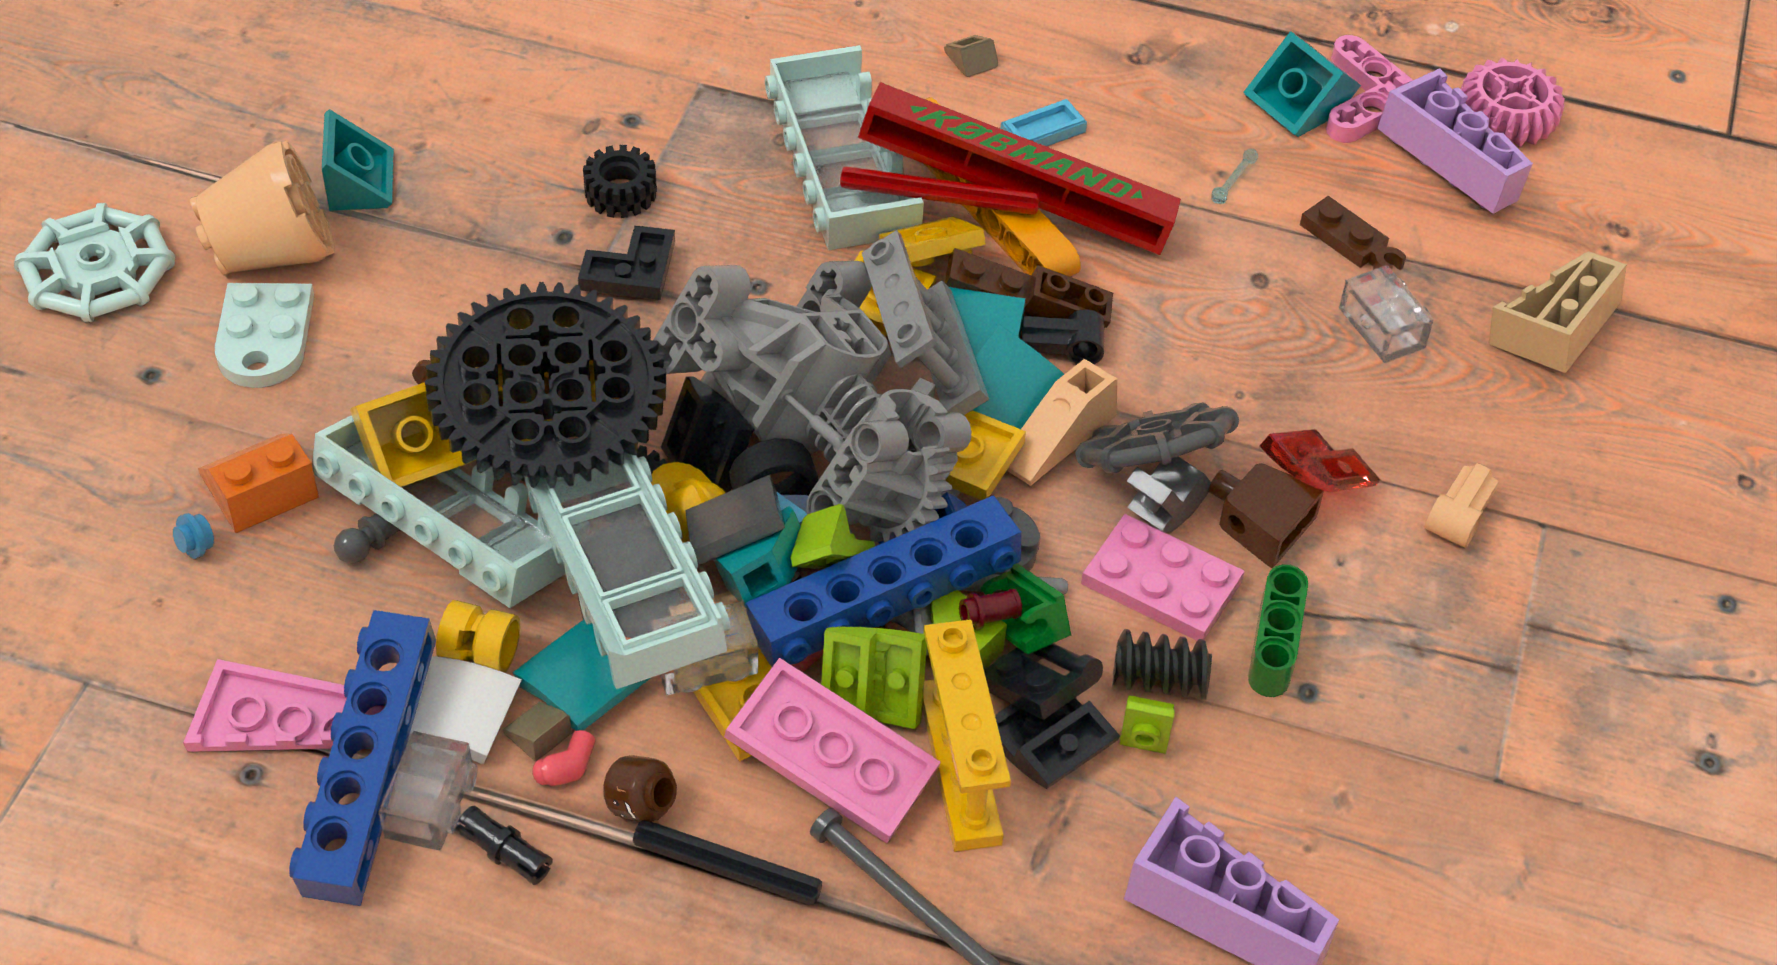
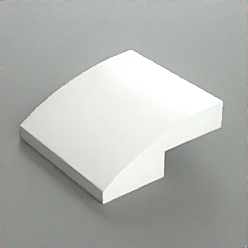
(464, 703)

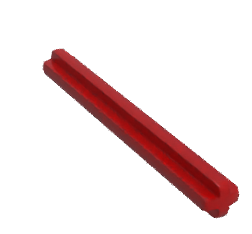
(940, 190)

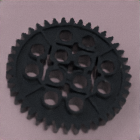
(514, 335)

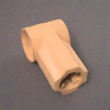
(1461, 509)

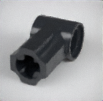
(1077, 337)

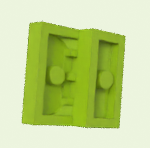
(877, 671)

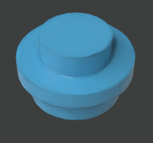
(193, 535)

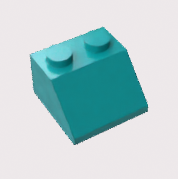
(1300, 86)

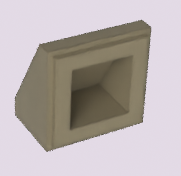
(973, 54)
(539, 729)

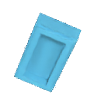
(1048, 124)

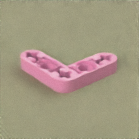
(1356, 59)

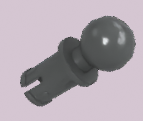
(354, 544)

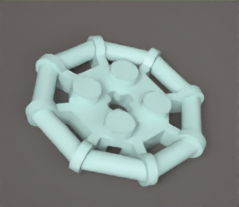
(87, 236)

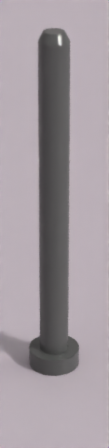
(829, 828)

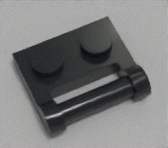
(1037, 688)

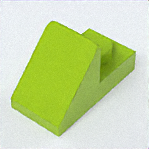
(826, 539)

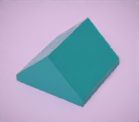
(355, 166)

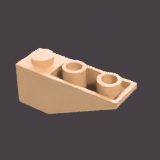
(1065, 418)

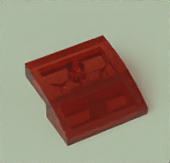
(1316, 463)

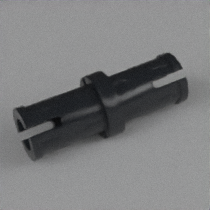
(504, 845)

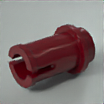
(990, 607)

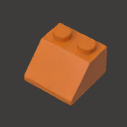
(261, 481)

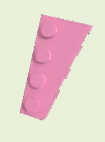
(264, 711)

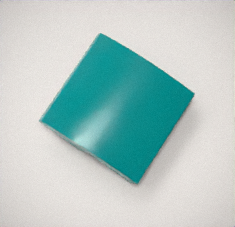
(1013, 378)
(574, 677)

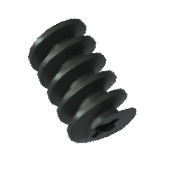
(1162, 663)

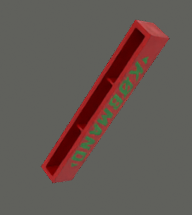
(1013, 162)

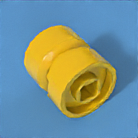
(484, 638)

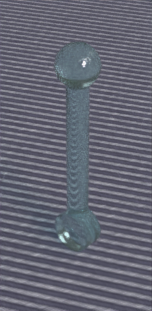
(1220, 194)

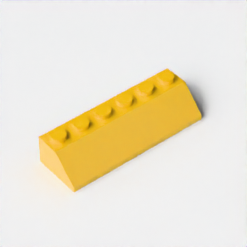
(401, 435)

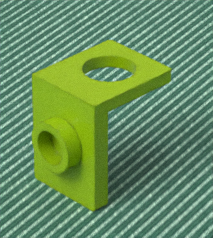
(1147, 724)

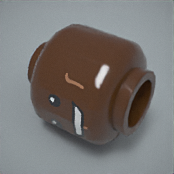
(639, 788)

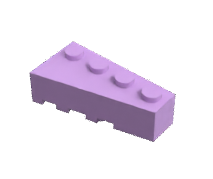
(1455, 140)
(1226, 896)

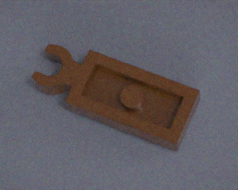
(1350, 235)

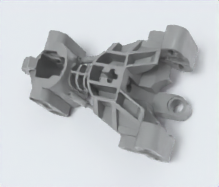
(810, 380)

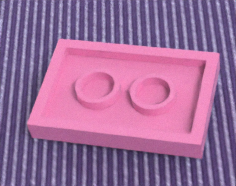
(1162, 577)

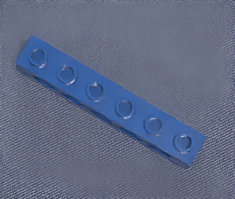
(886, 580)
(344, 873)

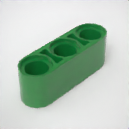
(1278, 630)

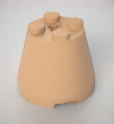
(263, 214)

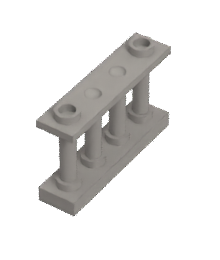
(924, 325)

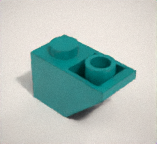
(761, 564)

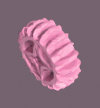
(1515, 99)

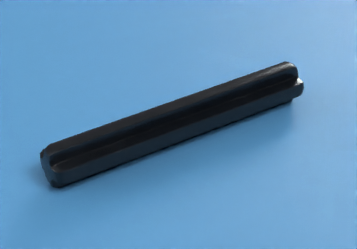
(727, 862)

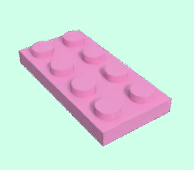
(832, 750)

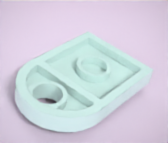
(263, 326)

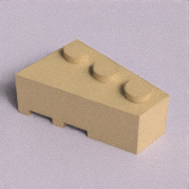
(1561, 315)

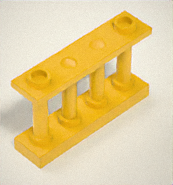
(964, 736)

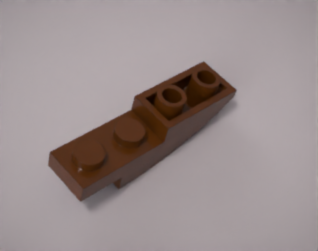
(1044, 291)

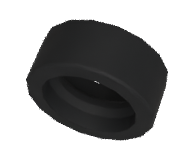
(775, 457)

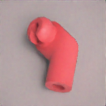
(565, 765)

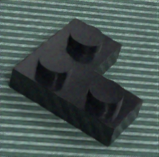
(633, 274)

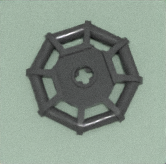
(1157, 437)

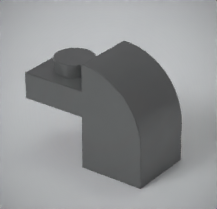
(1168, 494)

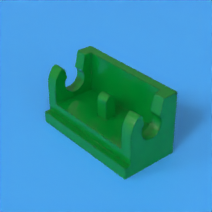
(1043, 610)

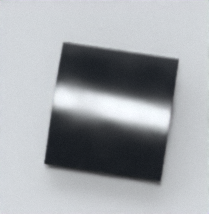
(706, 432)
(1056, 745)

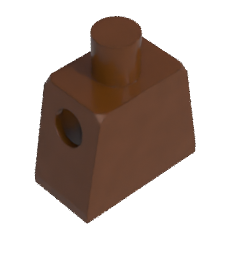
(1266, 510)

